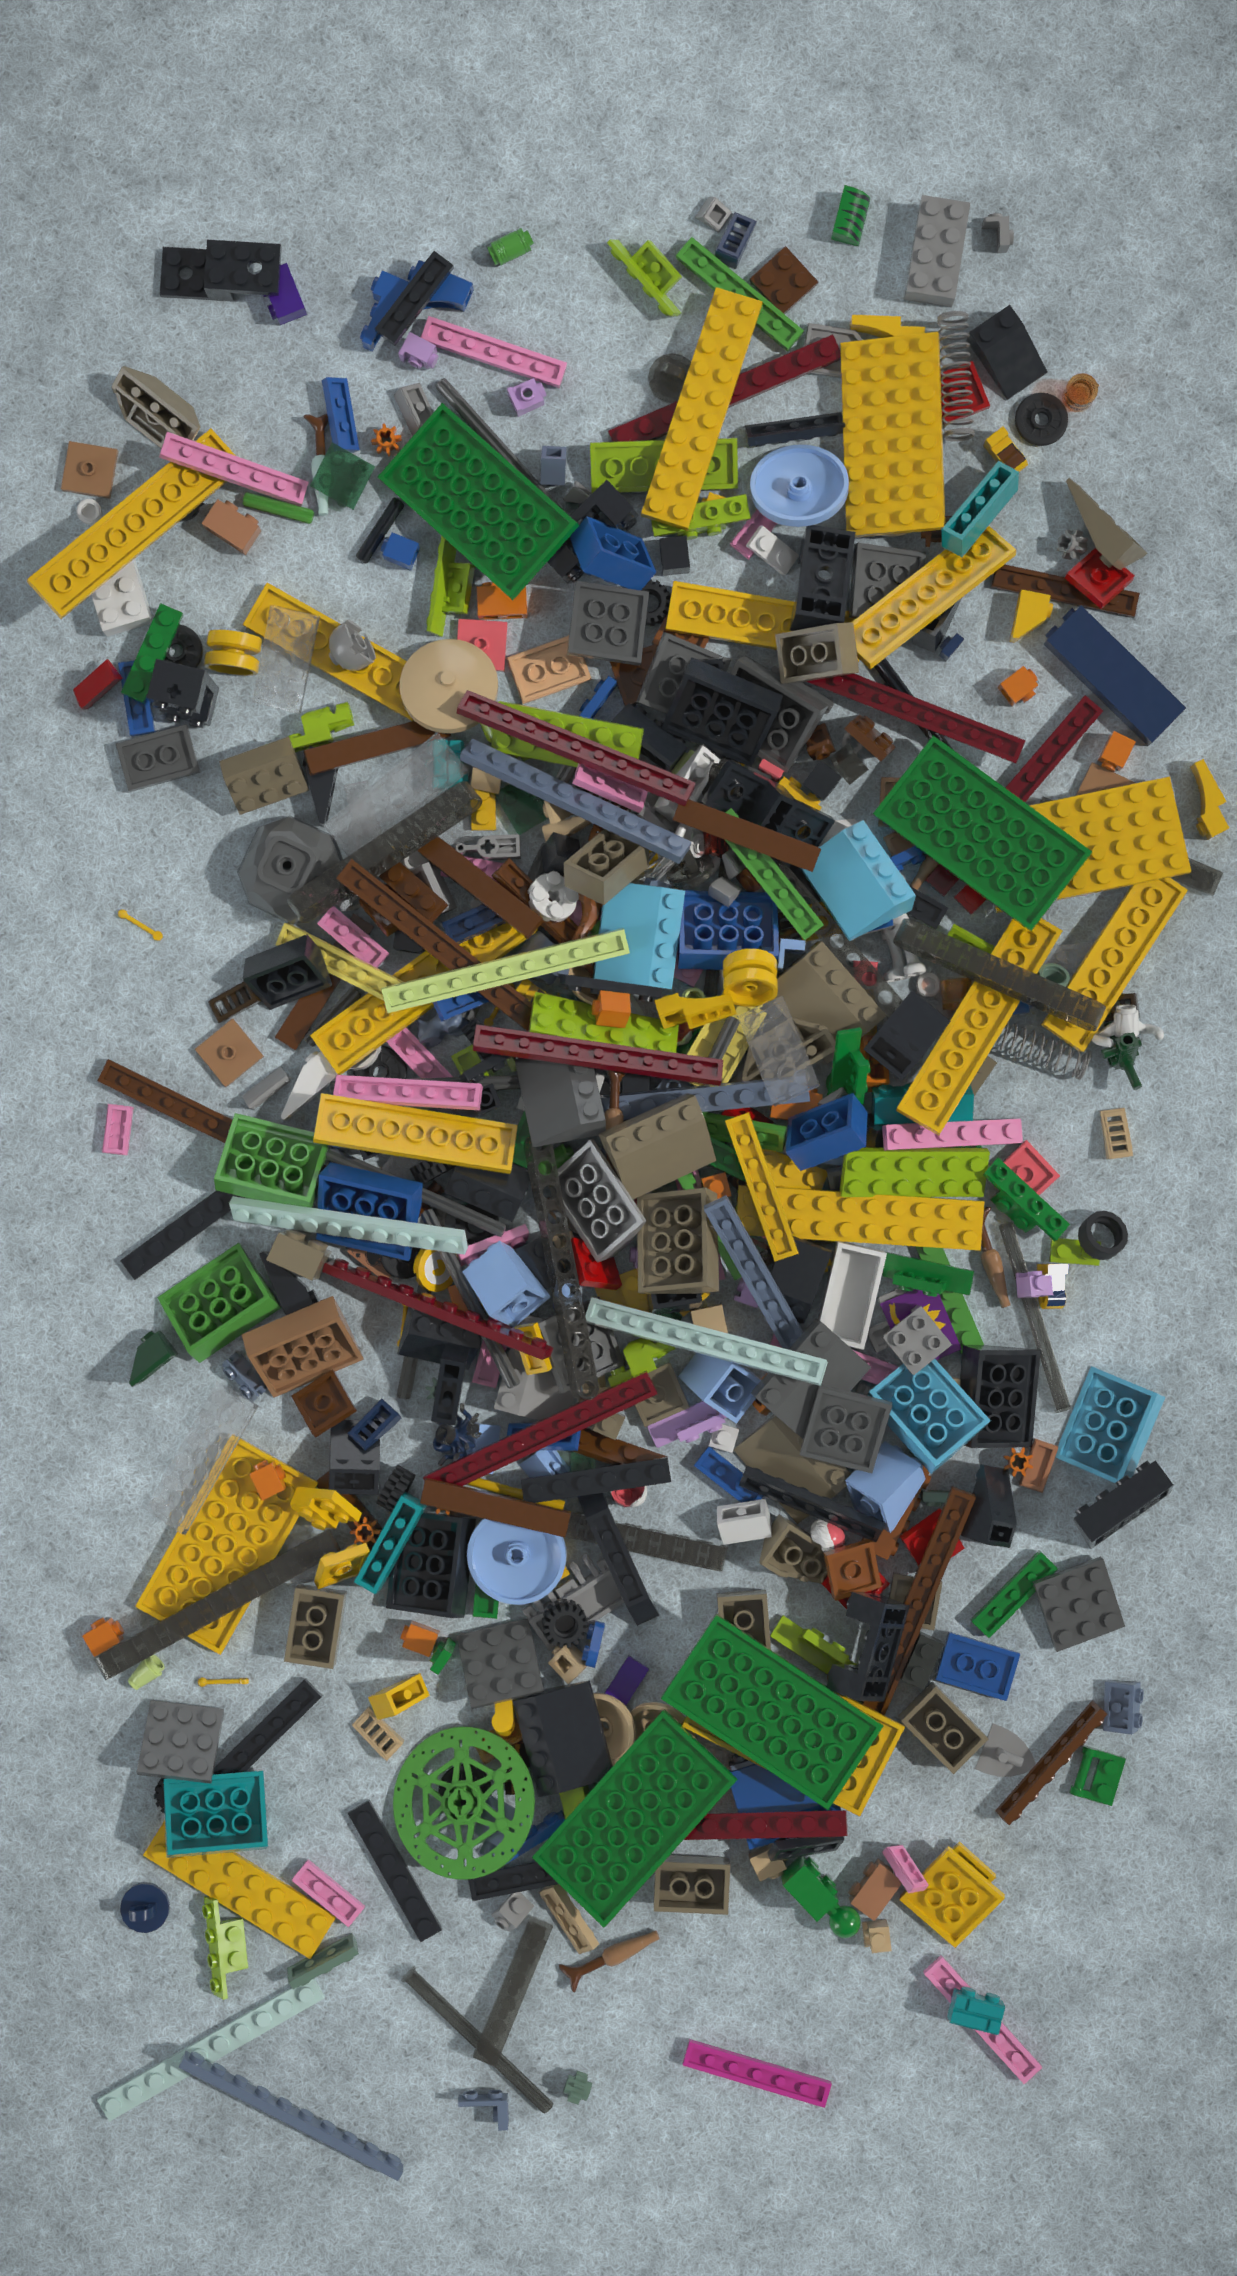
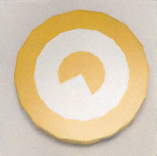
(431, 1271)

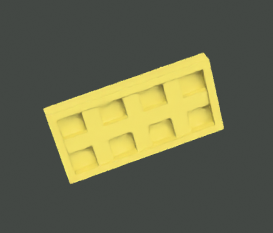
(706, 1038)

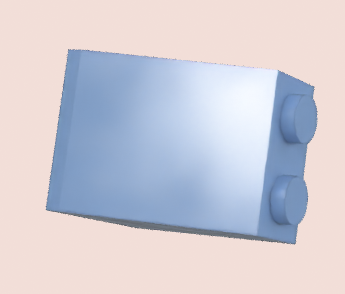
(505, 1284)
(721, 1384)
(889, 1488)

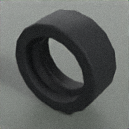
(1115, 1225)

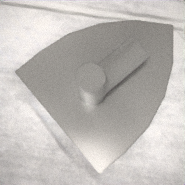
(1004, 1754)

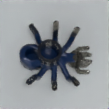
(450, 1438)

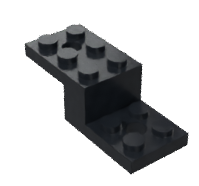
(221, 270)
(766, 804)

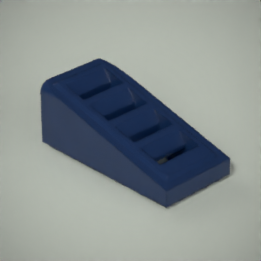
(731, 255)
(387, 1424)

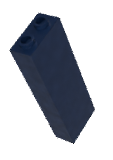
(1113, 674)

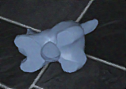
(433, 1031)

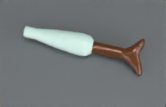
(319, 425)

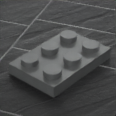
(158, 758)

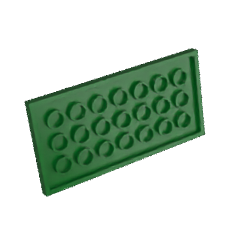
(478, 501)
(982, 833)
(772, 1711)
(634, 1818)

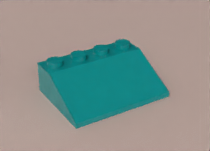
(215, 1816)

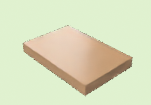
(547, 670)

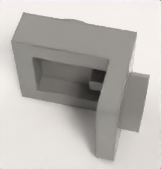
(1004, 236)
(512, 1911)

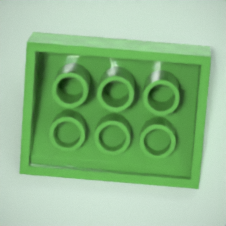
(270, 1162)
(218, 1303)

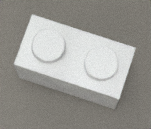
(744, 1521)

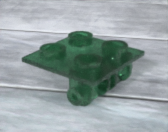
(342, 476)
(521, 808)

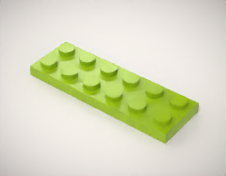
(633, 463)
(613, 735)
(575, 1020)
(915, 1172)

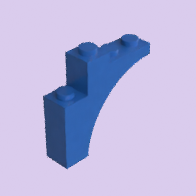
(386, 288)

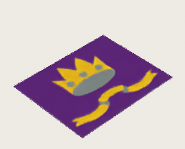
(900, 1306)

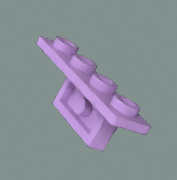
(686, 1424)

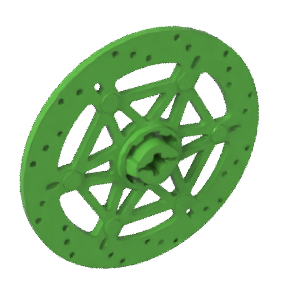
(463, 1813)

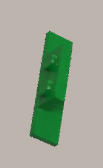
(849, 1064)
(1022, 1202)
(926, 1275)

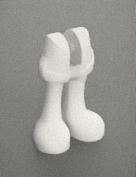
(899, 969)

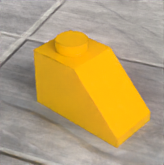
(1030, 613)
(398, 1697)

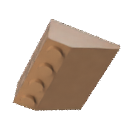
(302, 1346)

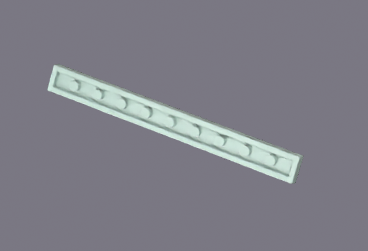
(349, 1225)
(706, 1341)
(211, 2048)

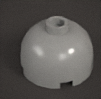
(349, 648)

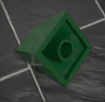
(151, 1356)

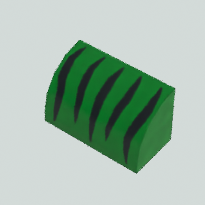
(851, 216)

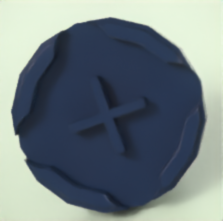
(145, 1907)

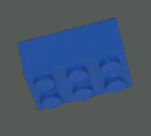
(612, 554)
(826, 1132)

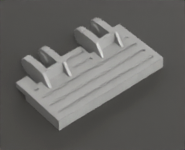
(595, 1594)

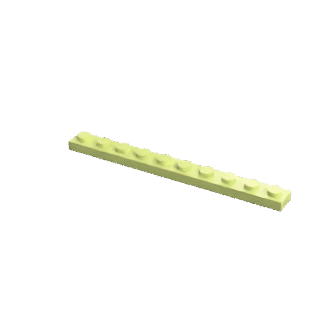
(505, 970)

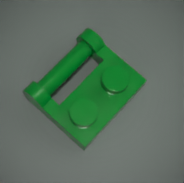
(1105, 1777)

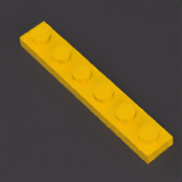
(761, 1187)

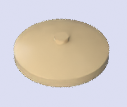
(438, 679)

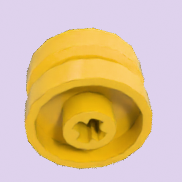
(232, 652)
(750, 977)

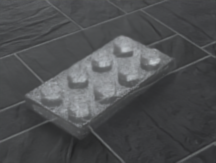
(285, 659)
(778, 1051)

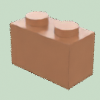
(232, 526)
(875, 1889)

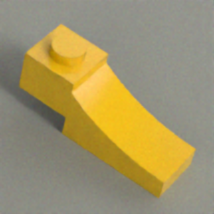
(882, 326)
(1211, 819)
(695, 1011)

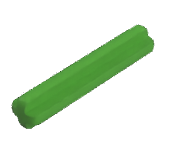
(278, 508)

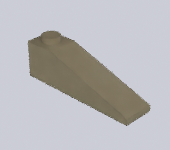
(1109, 539)
(793, 1553)

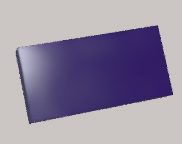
(627, 1680)

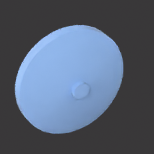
(799, 485)
(515, 1562)

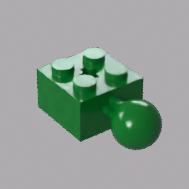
(819, 1896)

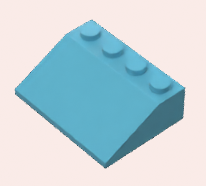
(859, 882)
(652, 931)
(930, 1413)
(1109, 1426)

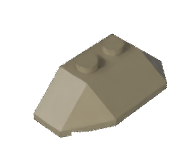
(153, 406)
(815, 1038)

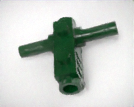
(1123, 1055)

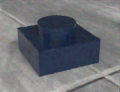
(950, 645)

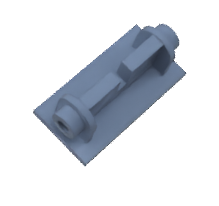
(237, 1371)

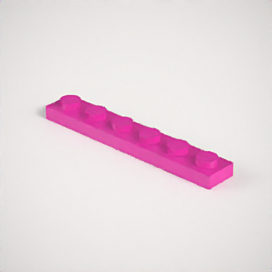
(757, 2073)

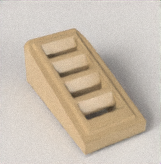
(565, 827)
(1110, 1154)
(391, 1734)

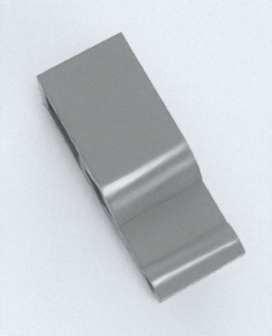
(505, 847)

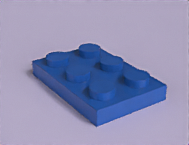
(977, 1666)

